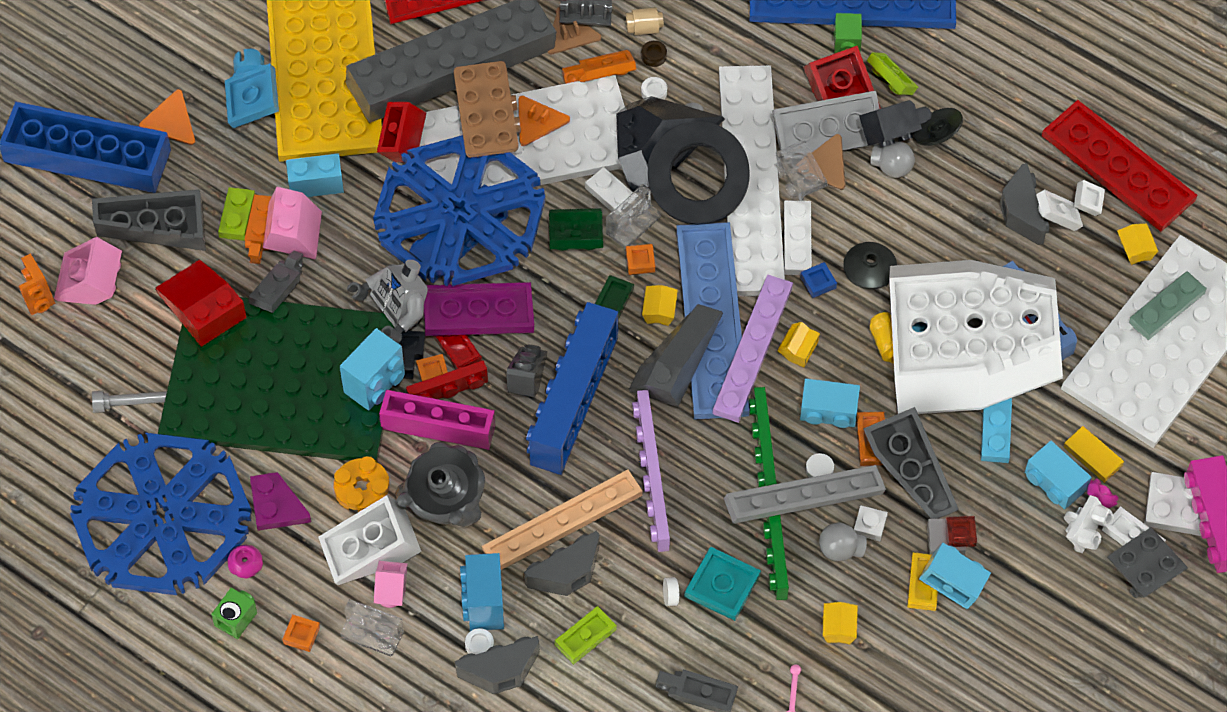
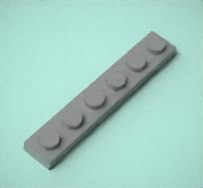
(804, 494)

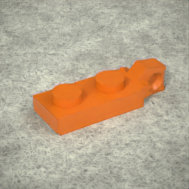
(600, 66)
(256, 228)

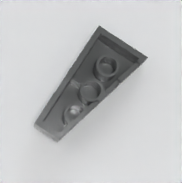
(153, 218)

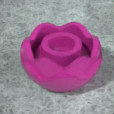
(1102, 492)
(245, 569)

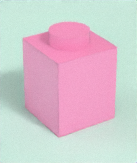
(390, 583)

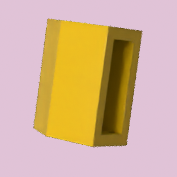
(1138, 243)
(659, 304)
(799, 344)
(840, 622)

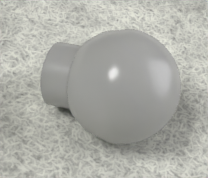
(894, 159)
(841, 542)

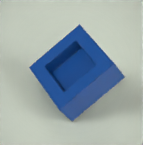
(818, 280)

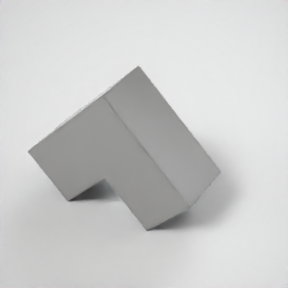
(937, 535)

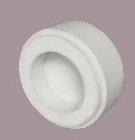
(654, 87)
(819, 465)
(671, 591)
(478, 641)

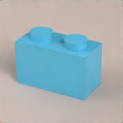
(315, 175)
(829, 403)
(1057, 475)
(955, 575)

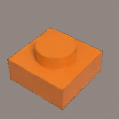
(640, 259)
(431, 367)
(301, 633)

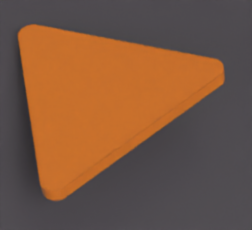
(172, 118)
(538, 120)

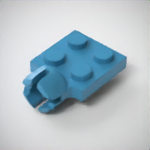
(251, 89)

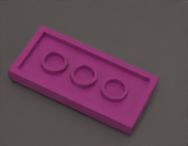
(478, 309)

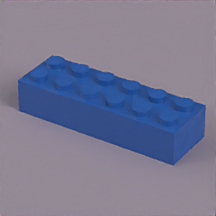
(85, 147)
(572, 388)

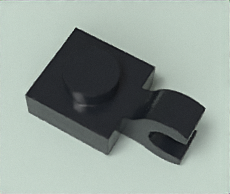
(413, 349)

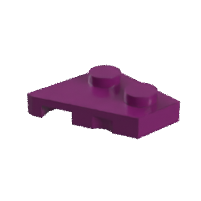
(276, 503)

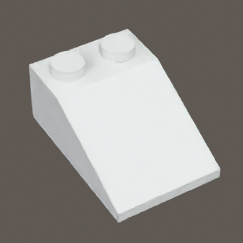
(368, 537)

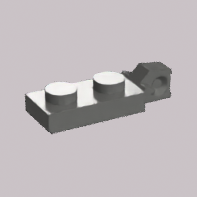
(278, 283)
(698, 690)

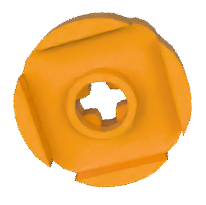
(360, 470)

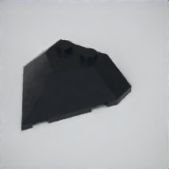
(642, 126)

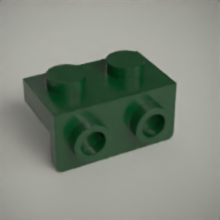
(575, 229)

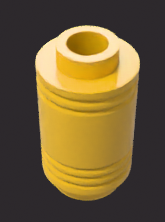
(882, 333)

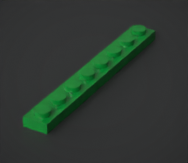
(772, 528)

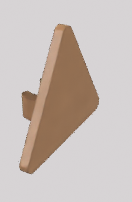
(572, 35)
(831, 161)

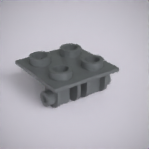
(586, 12)
(1147, 563)

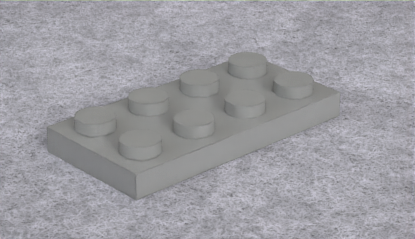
(823, 119)

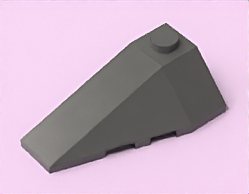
(675, 360)
(909, 457)

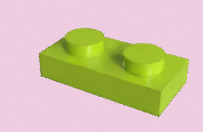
(887, 69)
(236, 213)
(585, 635)

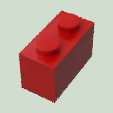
(400, 130)

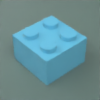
(372, 369)

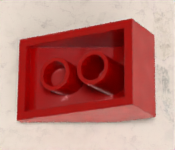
(838, 75)
(202, 301)

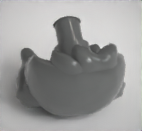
(444, 486)

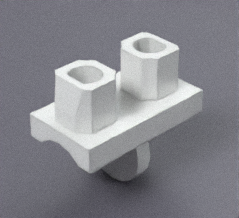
(1085, 522)

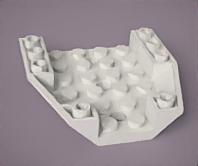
(965, 366)

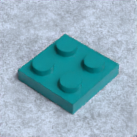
(722, 583)

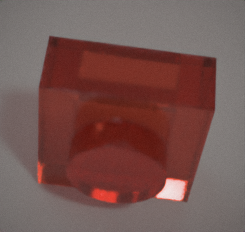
(961, 531)

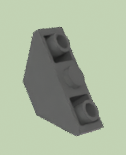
(1021, 205)
(526, 371)
(566, 567)
(500, 666)

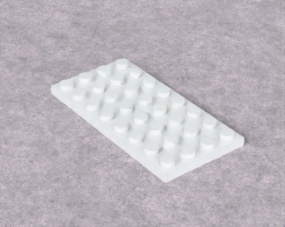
(563, 154)
(1151, 381)

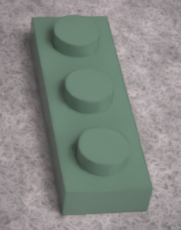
(1167, 305)

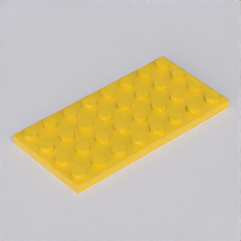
(310, 56)

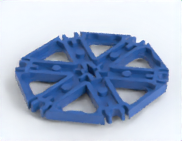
(441, 214)
(170, 537)

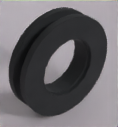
(695, 135)

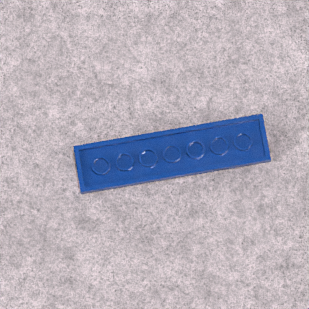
(874, 12)

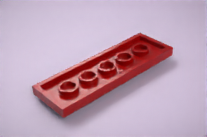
(1119, 165)

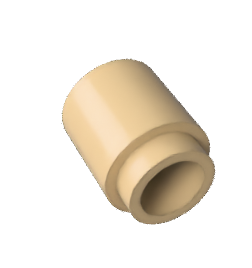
(644, 21)

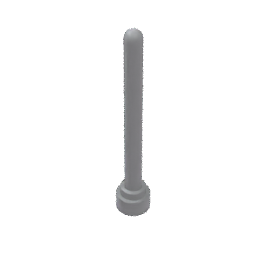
(103, 401)

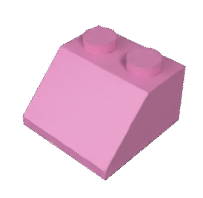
(292, 223)
(88, 273)

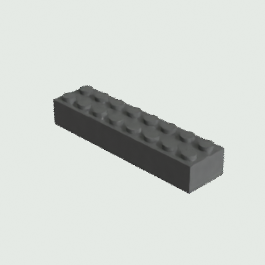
(427, 64)

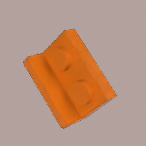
(35, 289)

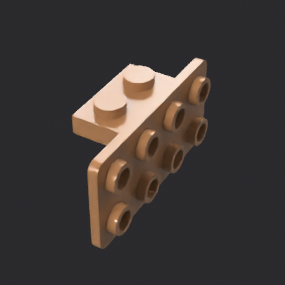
(486, 109)

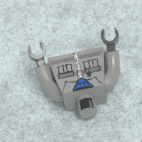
(398, 294)

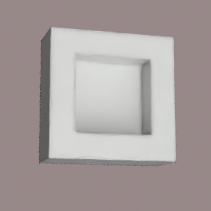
(1089, 198)
(870, 523)

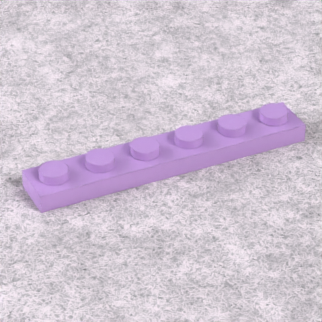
(752, 348)
(652, 481)

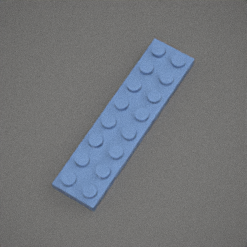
(710, 280)

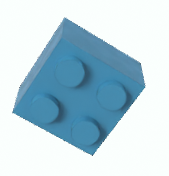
(482, 591)

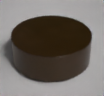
(654, 53)

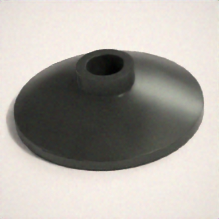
(940, 128)
(867, 274)

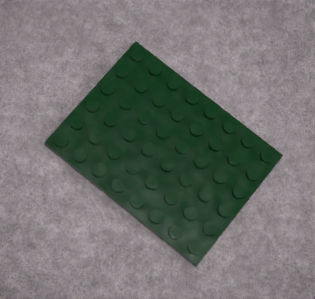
(275, 384)

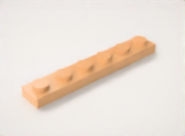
(564, 519)

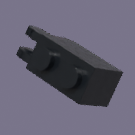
(892, 122)

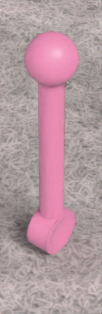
(795, 671)

